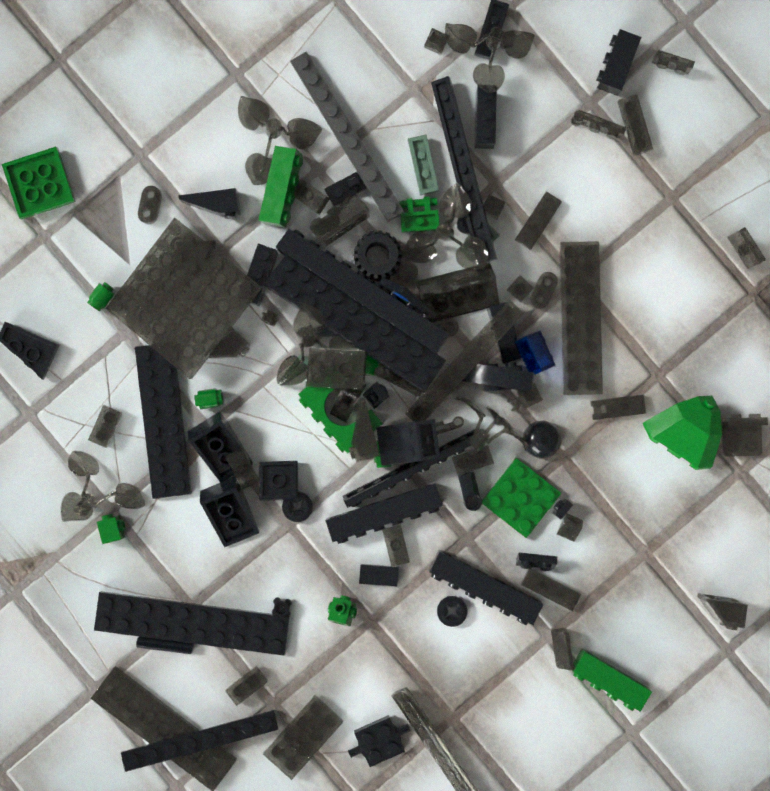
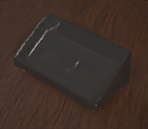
(562, 649)

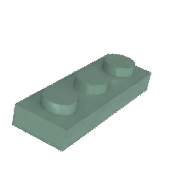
(423, 165)

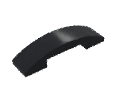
(501, 377)

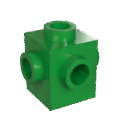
(342, 610)

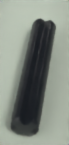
(164, 645)

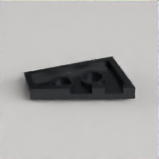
(30, 348)

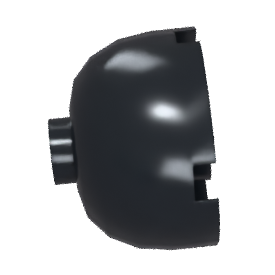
(542, 438)

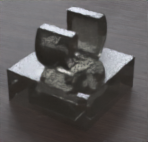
(436, 41)

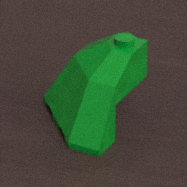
(689, 430)

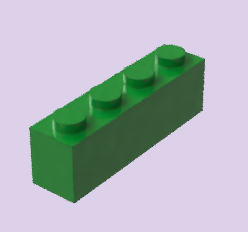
(280, 187)
(610, 680)

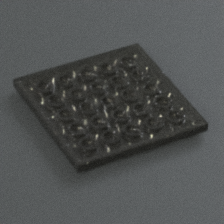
(183, 298)

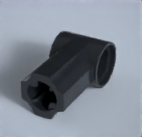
(469, 489)

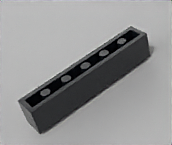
(384, 512)
(485, 587)

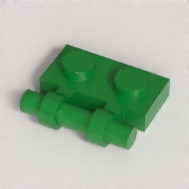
(421, 220)

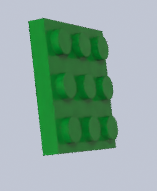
(38, 183)
(521, 497)

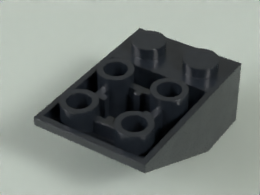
(408, 442)

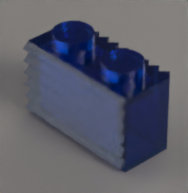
(535, 353)

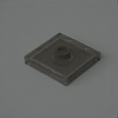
(746, 248)

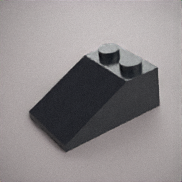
(213, 441)
(228, 511)

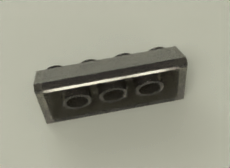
(458, 292)

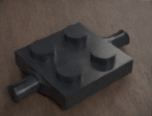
(379, 741)

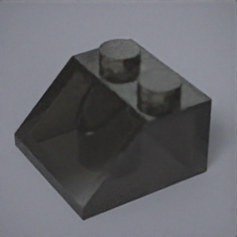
(726, 610)

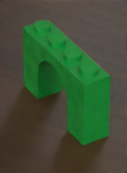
(316, 399)

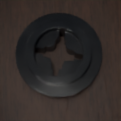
(298, 515)
(452, 620)

